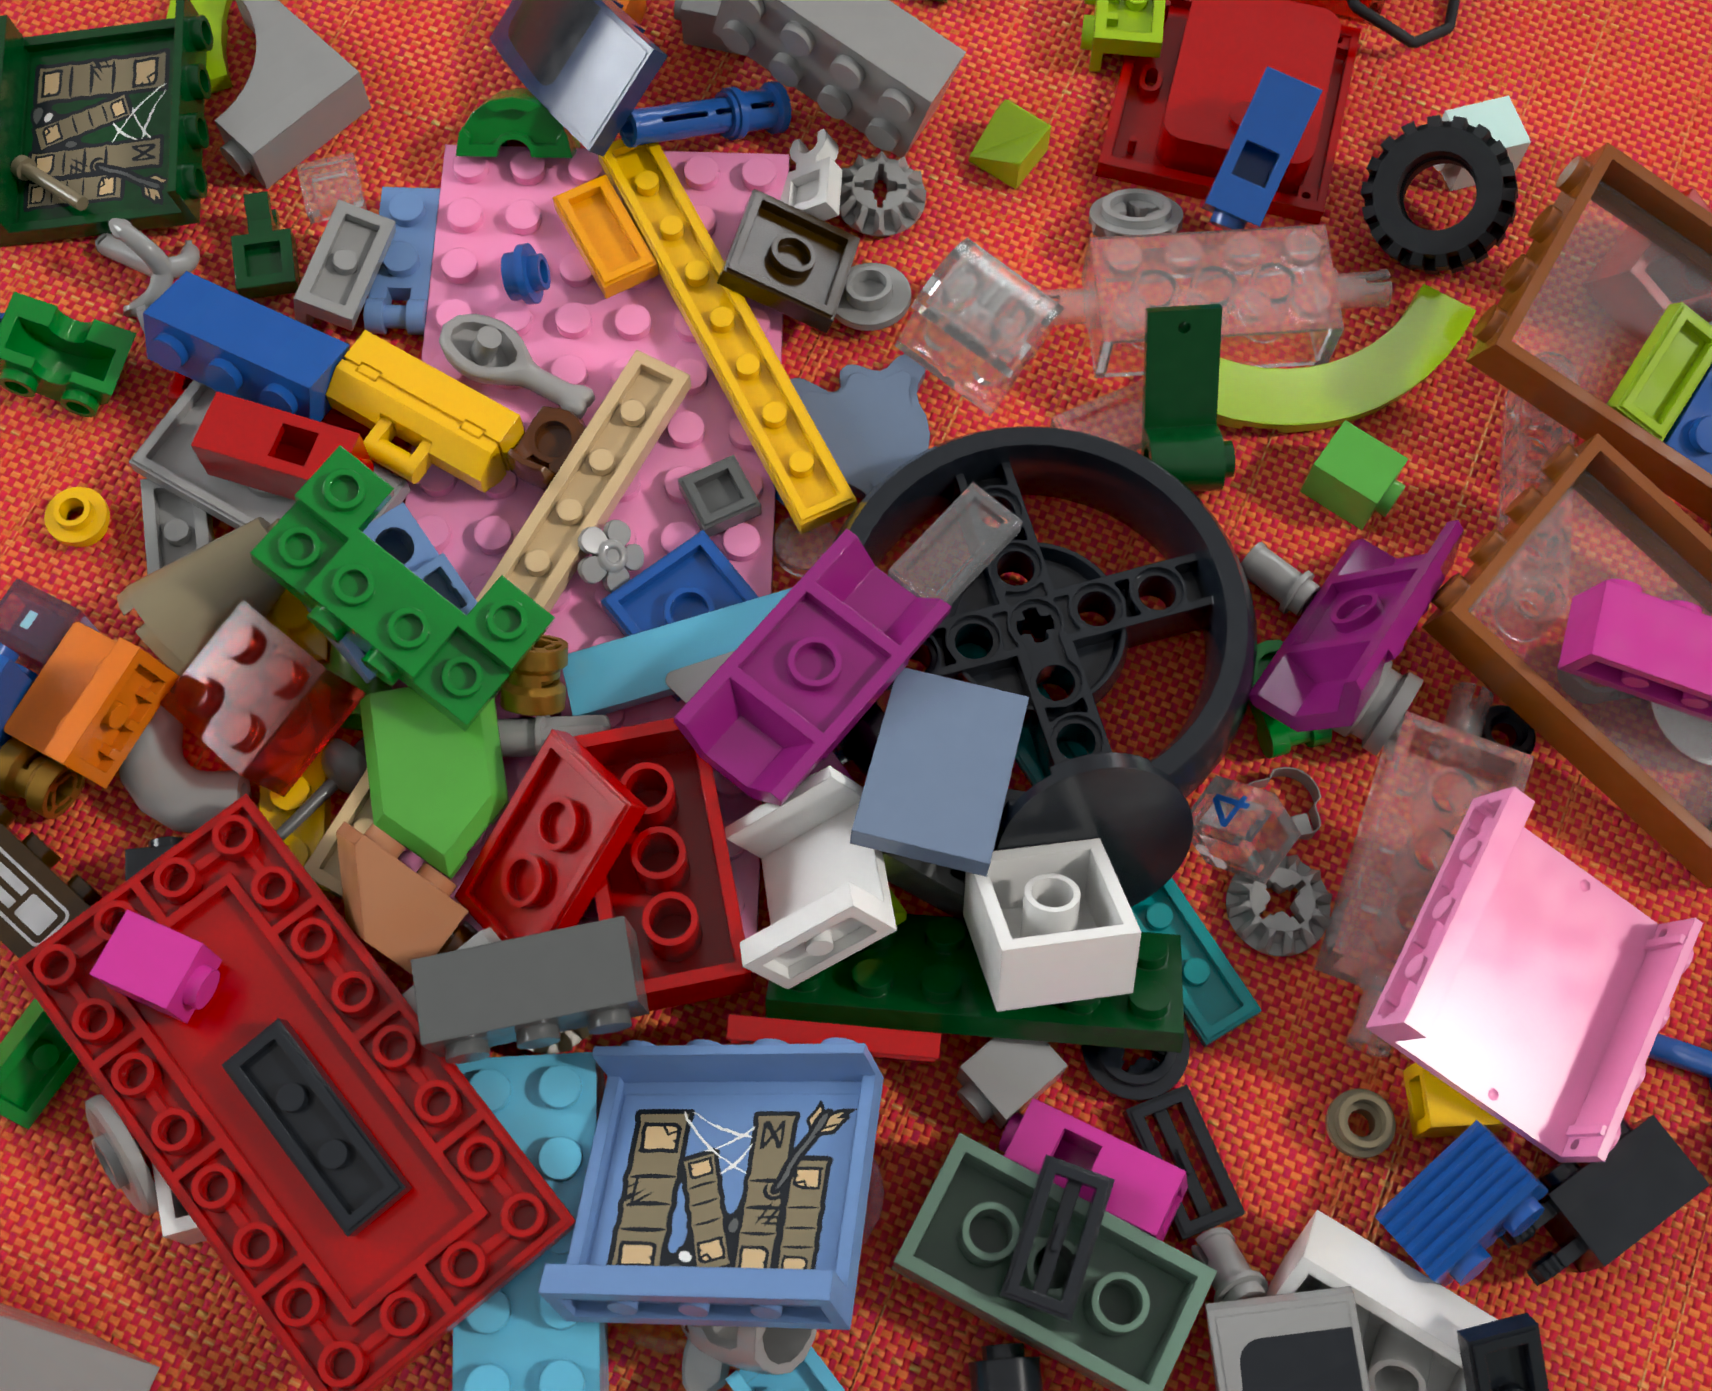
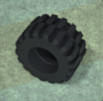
(1428, 146)

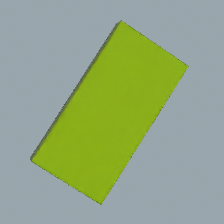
(1665, 371)

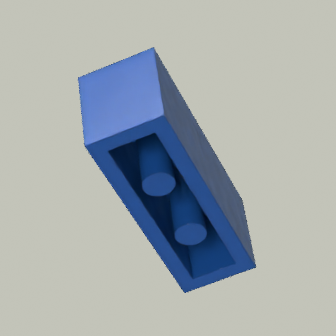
(241, 347)

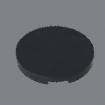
(1112, 798)

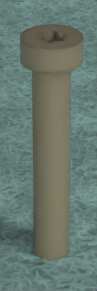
(26, 169)

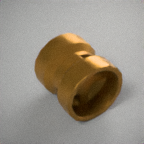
(536, 683)
(38, 779)

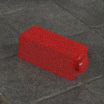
(268, 445)

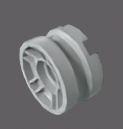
(1383, 709)

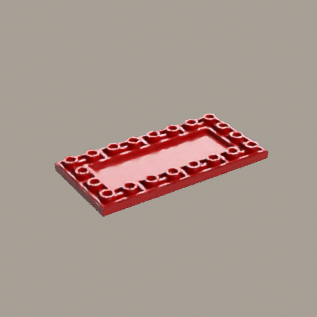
(336, 1303)

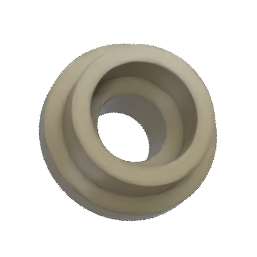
(1374, 1109)

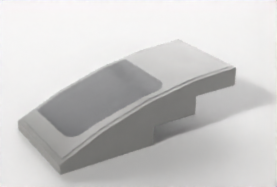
(1288, 1343)

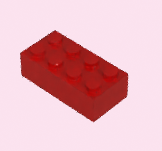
(674, 868)

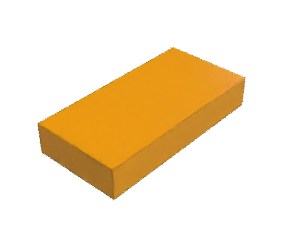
(605, 236)

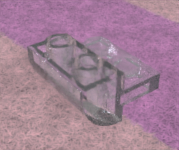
(977, 325)

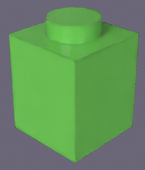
(1355, 476)

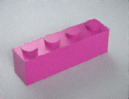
(1641, 646)

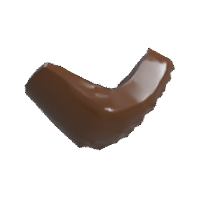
(545, 446)

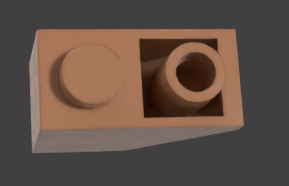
(389, 903)

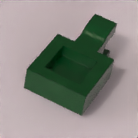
(267, 256)

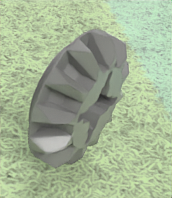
(903, 200)
(1135, 213)
(1280, 933)

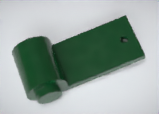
(1183, 395)

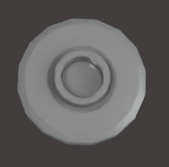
(120, 1155)

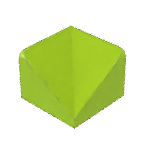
(1011, 144)

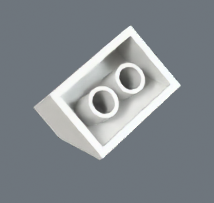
(1402, 1314)

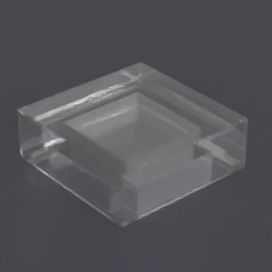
(326, 182)

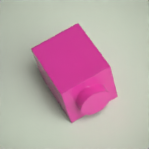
(158, 967)

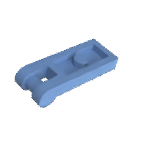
(407, 263)

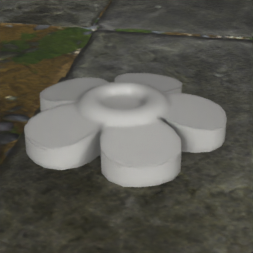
(609, 555)

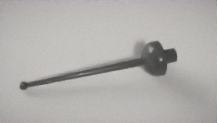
(343, 769)

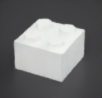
(1052, 925)

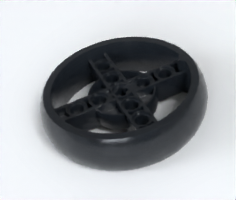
(1196, 582)

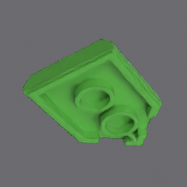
(431, 778)

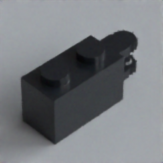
(1610, 1205)

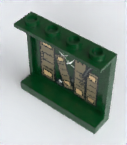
(109, 118)

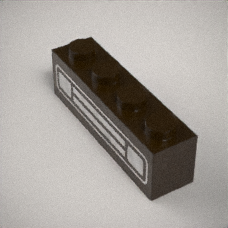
(32, 893)

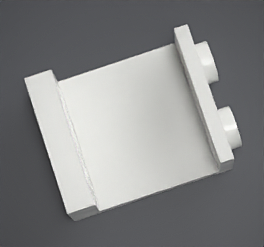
(819, 888)

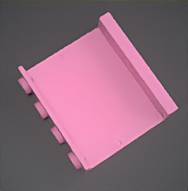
(1532, 985)

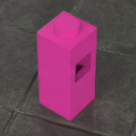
(1144, 1188)

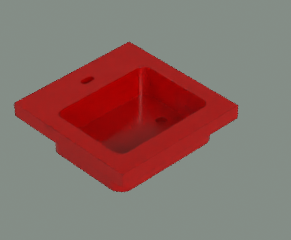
(1203, 83)

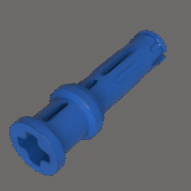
(728, 113)

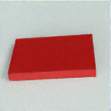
(551, 843)
(881, 1042)

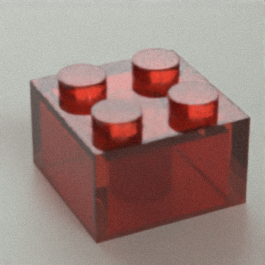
(262, 699)

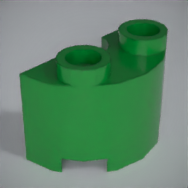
(519, 117)
(60, 356)

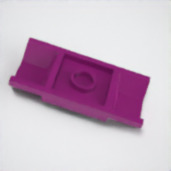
(1349, 633)
(807, 672)

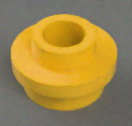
(88, 527)

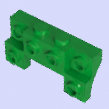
(384, 606)

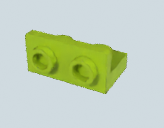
(1123, 29)

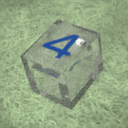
(1242, 829)

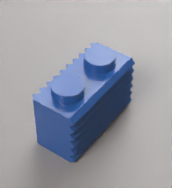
(1463, 1206)

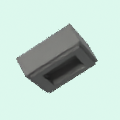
(719, 496)

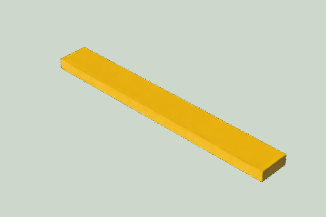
(729, 337)

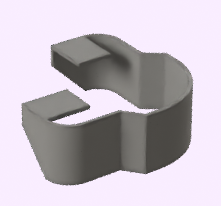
(1301, 820)

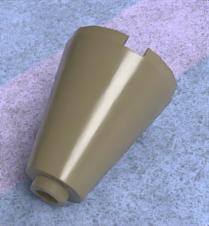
(198, 593)

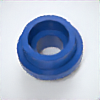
(525, 274)

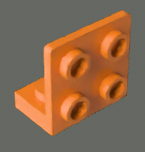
(91, 703)

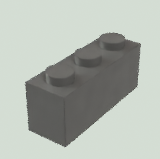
(529, 990)

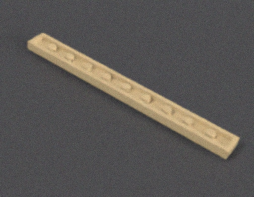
(547, 545)

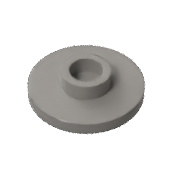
(873, 297)

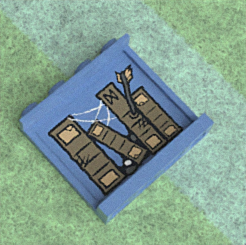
(724, 1186)

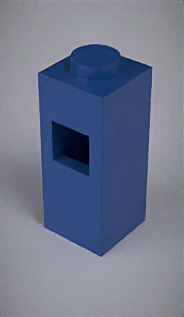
(1261, 151)

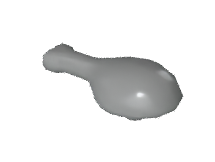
(497, 355)

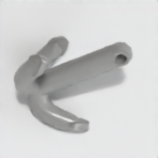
(140, 253)

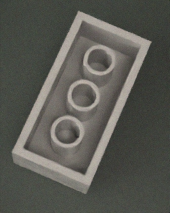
(851, 58)

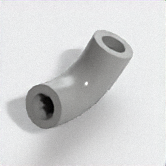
(169, 786)

